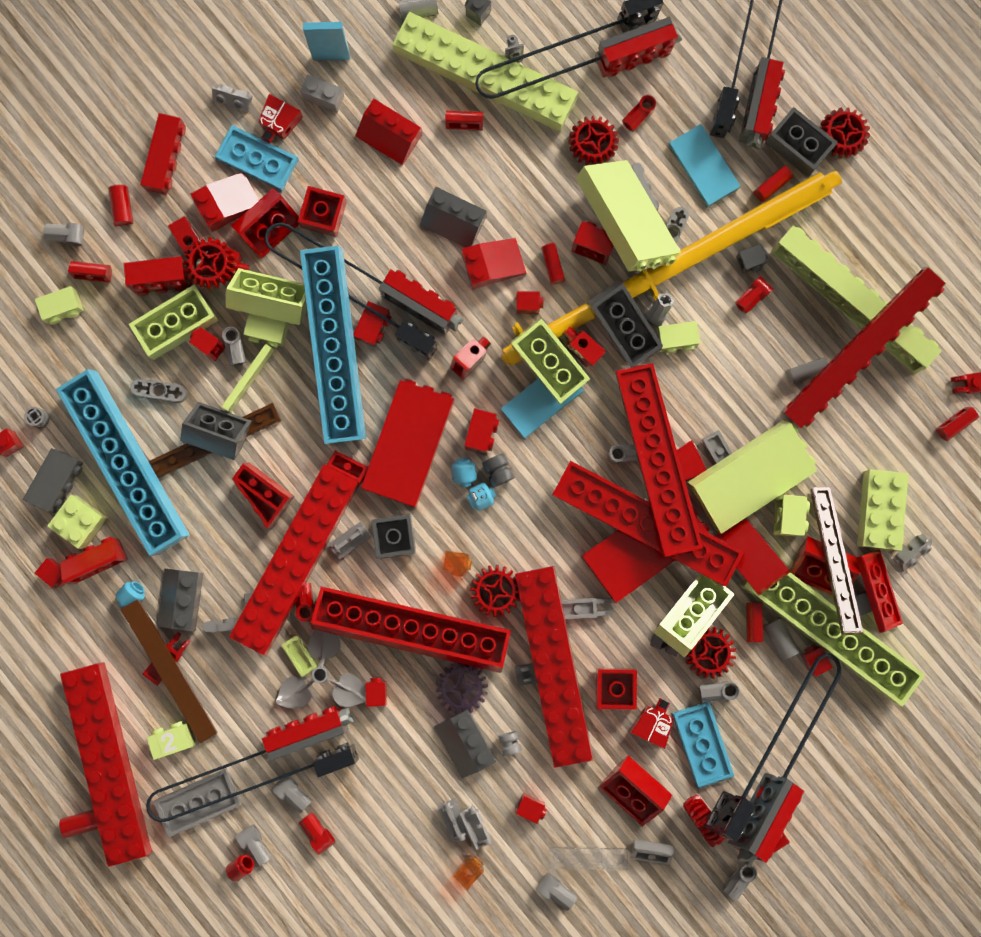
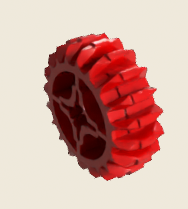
(860, 131)
(607, 135)
(203, 267)
(479, 584)
(714, 661)
(699, 813)

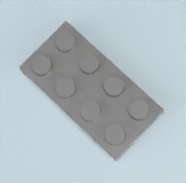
(195, 795)

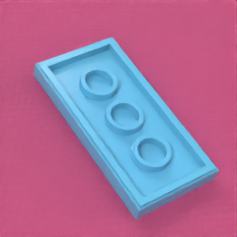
(326, 41)
(256, 158)
(704, 165)
(534, 407)
(703, 744)

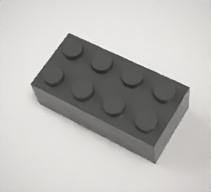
(624, 324)

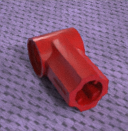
(639, 113)
(757, 291)
(305, 601)
(319, 836)

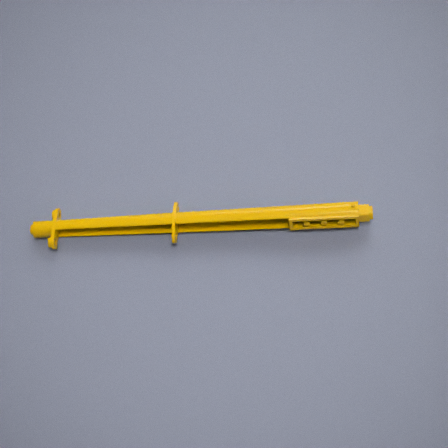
(758, 219)

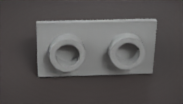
(514, 48)
(224, 95)
(349, 540)
(919, 547)
(452, 820)
(473, 824)

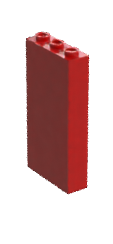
(408, 443)
(625, 563)

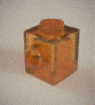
(457, 563)

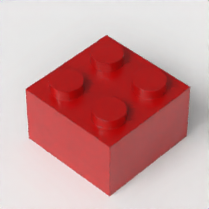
(322, 211)
(592, 243)
(480, 432)
(616, 688)

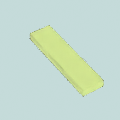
(248, 378)

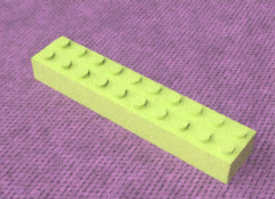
(464, 59)
(851, 296)
(859, 653)

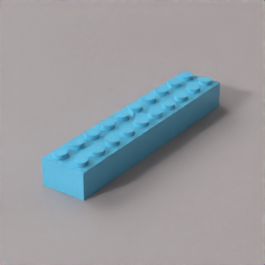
(333, 344)
(122, 462)

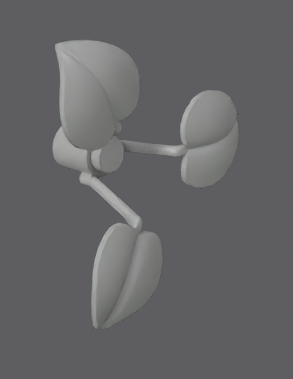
(348, 691)

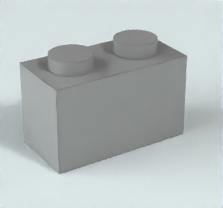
(322, 93)

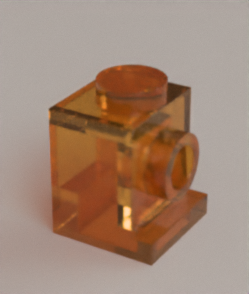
(469, 863)

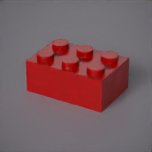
(156, 276)

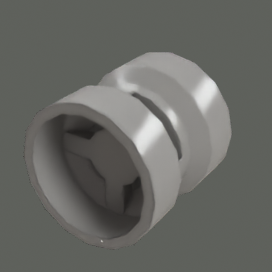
(41, 418)
(510, 743)

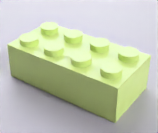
(267, 296)
(173, 322)
(549, 361)
(882, 510)
(693, 614)

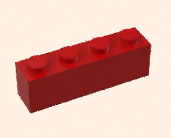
(162, 154)

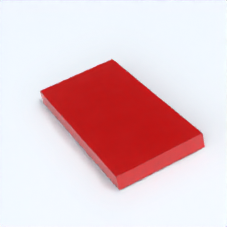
(759, 562)
(879, 591)

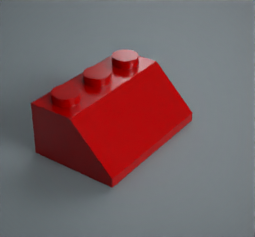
(388, 132)
(267, 211)
(92, 561)
(811, 565)
(635, 791)

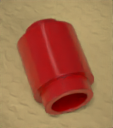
(240, 868)

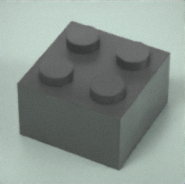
(393, 536)

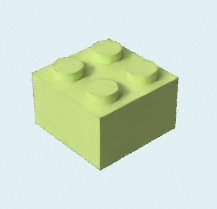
(791, 516)
(77, 522)

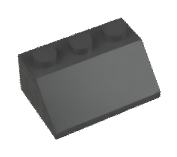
(801, 142)
(453, 218)
(215, 430)
(53, 481)
(180, 599)
(465, 743)

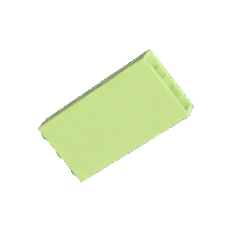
(628, 215)
(753, 476)

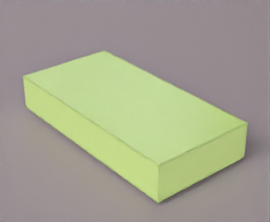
(299, 656)

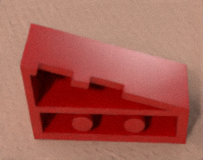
(263, 493)

